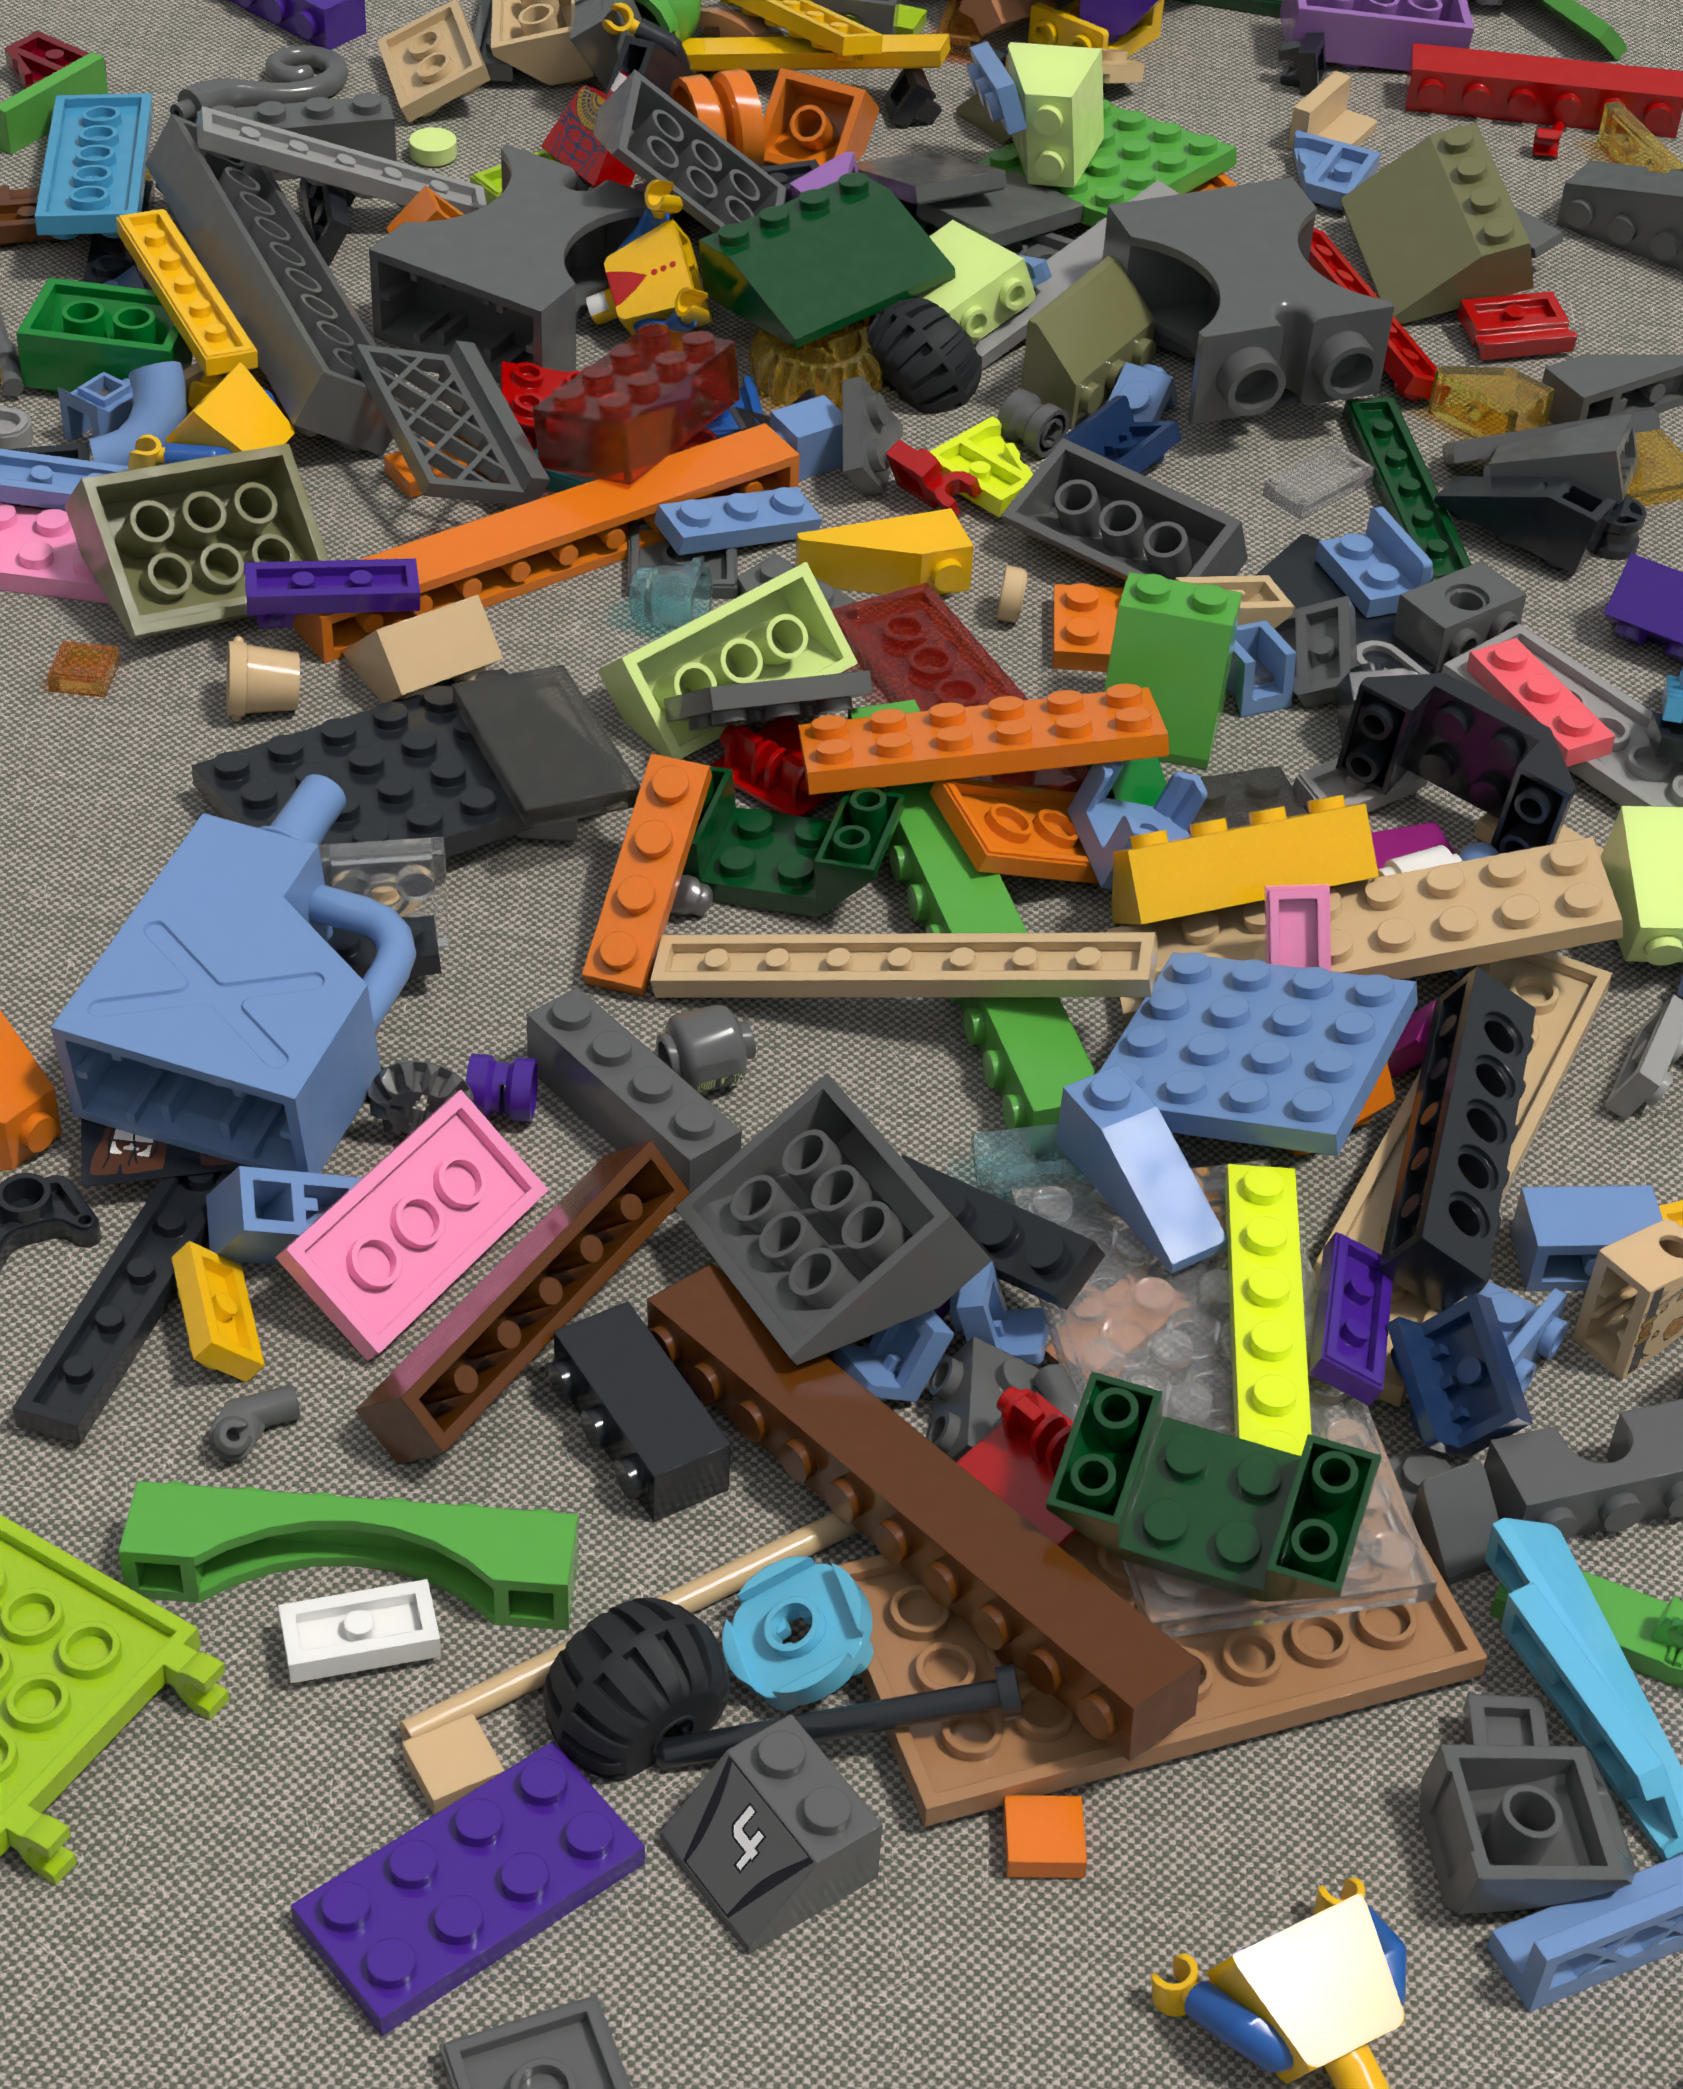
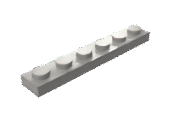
(327, 163)

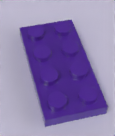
(467, 1887)

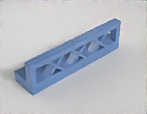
(1592, 1937)

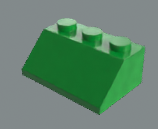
(94, 329)

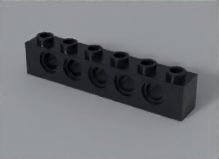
(1459, 1142)

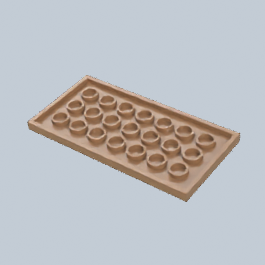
(1248, 1685)

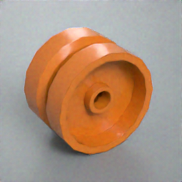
(727, 107)

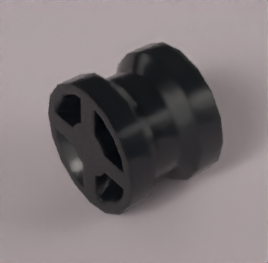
(1621, 530)

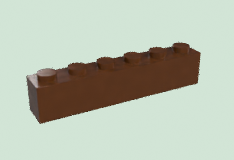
(522, 1304)

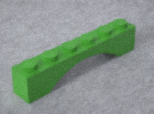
(204, 1539)

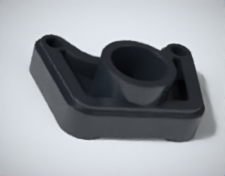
(43, 1210)

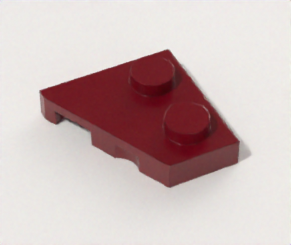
(39, 57)

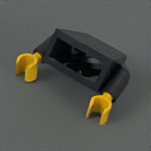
(650, 52)

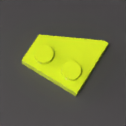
(990, 460)

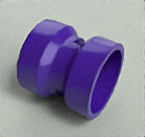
(488, 1081)

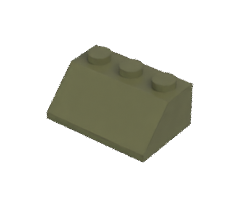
(1086, 339)

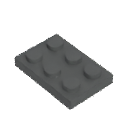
(768, 700)

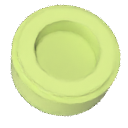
(433, 147)

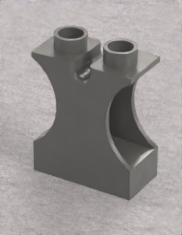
(507, 272)
(1238, 293)

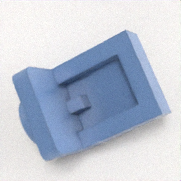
(1147, 390)
(982, 1313)
(898, 1358)

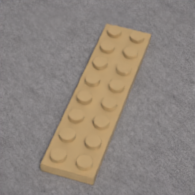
(1428, 916)

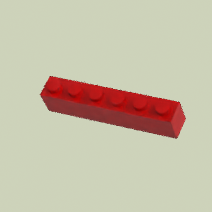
(1539, 88)

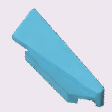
(1585, 1675)

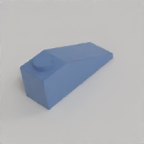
(1137, 1167)
(266, 1209)

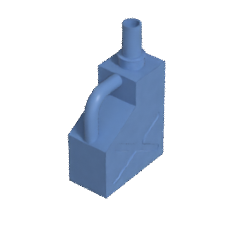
(226, 1007)

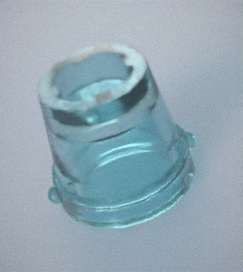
(671, 593)

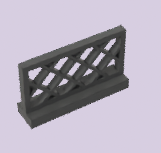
(477, 415)

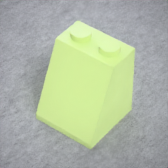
(1061, 108)
(1647, 881)

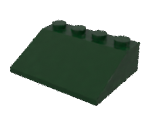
(821, 260)

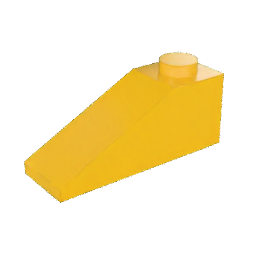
(891, 554)

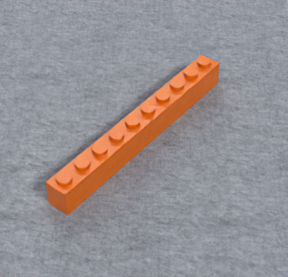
(561, 533)

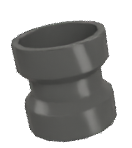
(1033, 423)

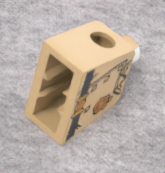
(1634, 1299)

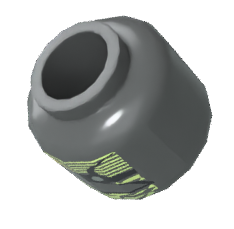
(707, 1047)

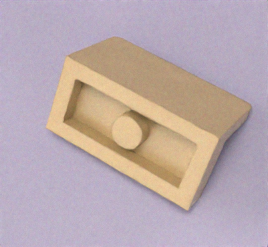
(1326, 113)

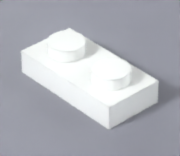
(359, 1631)

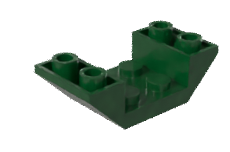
(790, 859)
(1208, 1500)

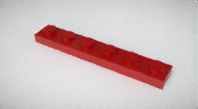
(1404, 358)

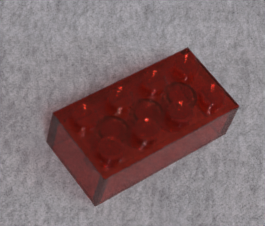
(636, 404)

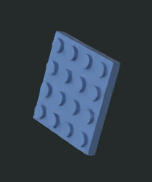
(1263, 1049)

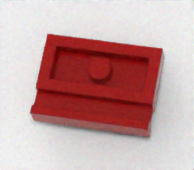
(1516, 325)

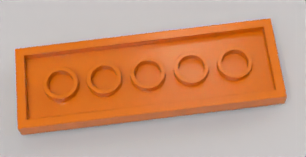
(982, 739)

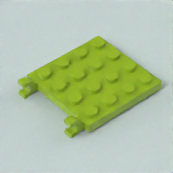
(72, 1675)

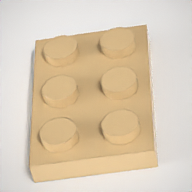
(433, 61)

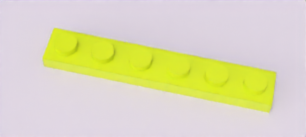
(1266, 1308)

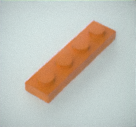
(647, 875)

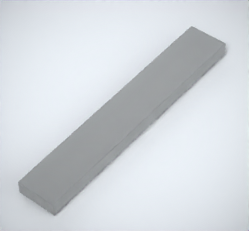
(1065, 268)

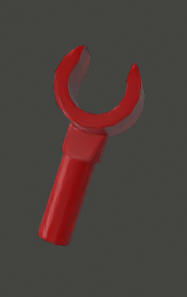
(1547, 140)

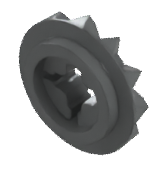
(402, 1084)

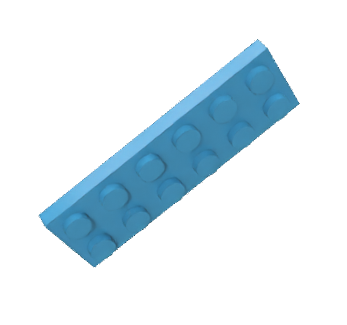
(94, 163)

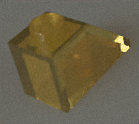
(1489, 400)

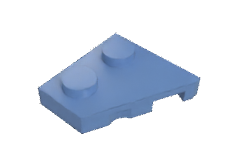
(1331, 168)

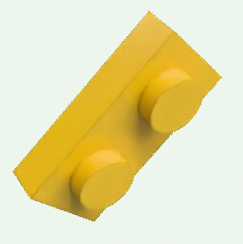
(217, 1312)

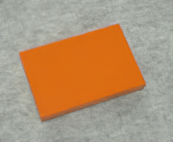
(1014, 829)

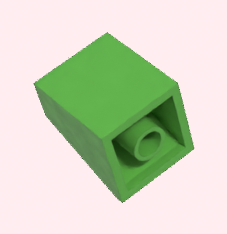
(1182, 648)

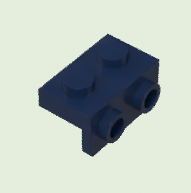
(1120, 439)
(1459, 1377)

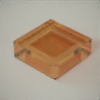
(83, 669)

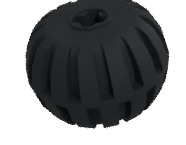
(924, 355)
(631, 1682)

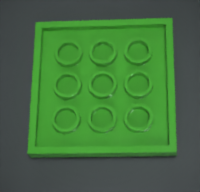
(1132, 158)

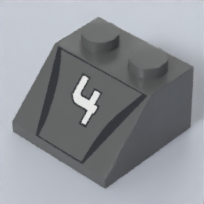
(774, 1835)

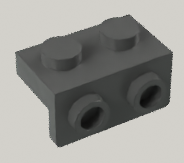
(967, 1394)

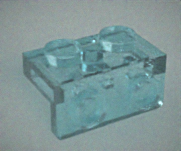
(1020, 1160)

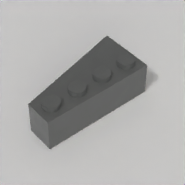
(1627, 209)

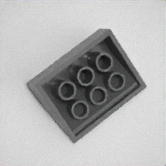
(672, 145)
(829, 1228)

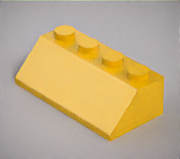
(1232, 865)

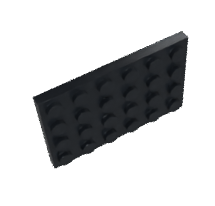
(402, 767)

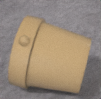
(260, 679)

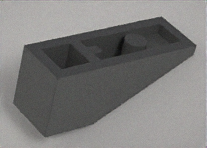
(1613, 385)

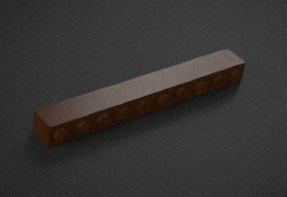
(931, 1518)

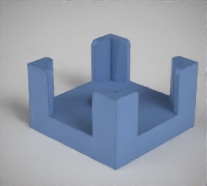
(1108, 823)

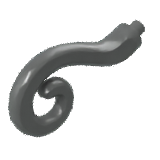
(287, 68)

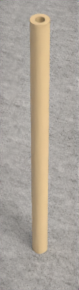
(692, 1596)

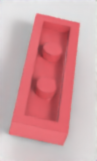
(1529, 687)

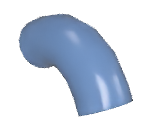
(156, 410)

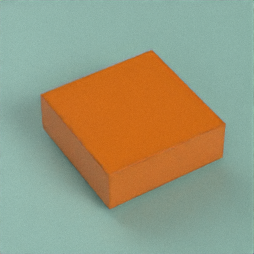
(1044, 1836)

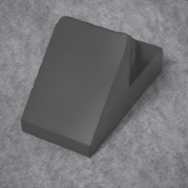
(1449, 1509)

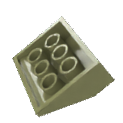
(1439, 227)
(177, 535)

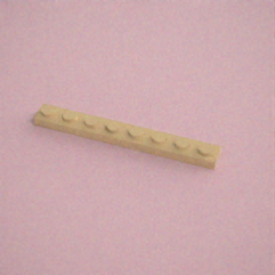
(906, 965)

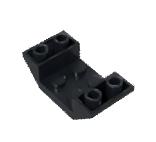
(1463, 746)

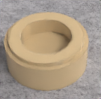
(1011, 594)

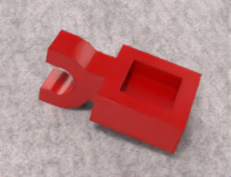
(922, 477)

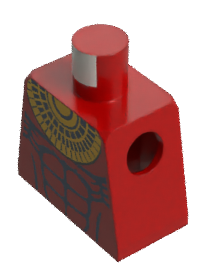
(578, 148)

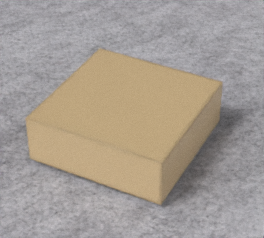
(451, 1761)

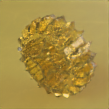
(819, 365)

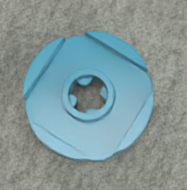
(821, 1661)

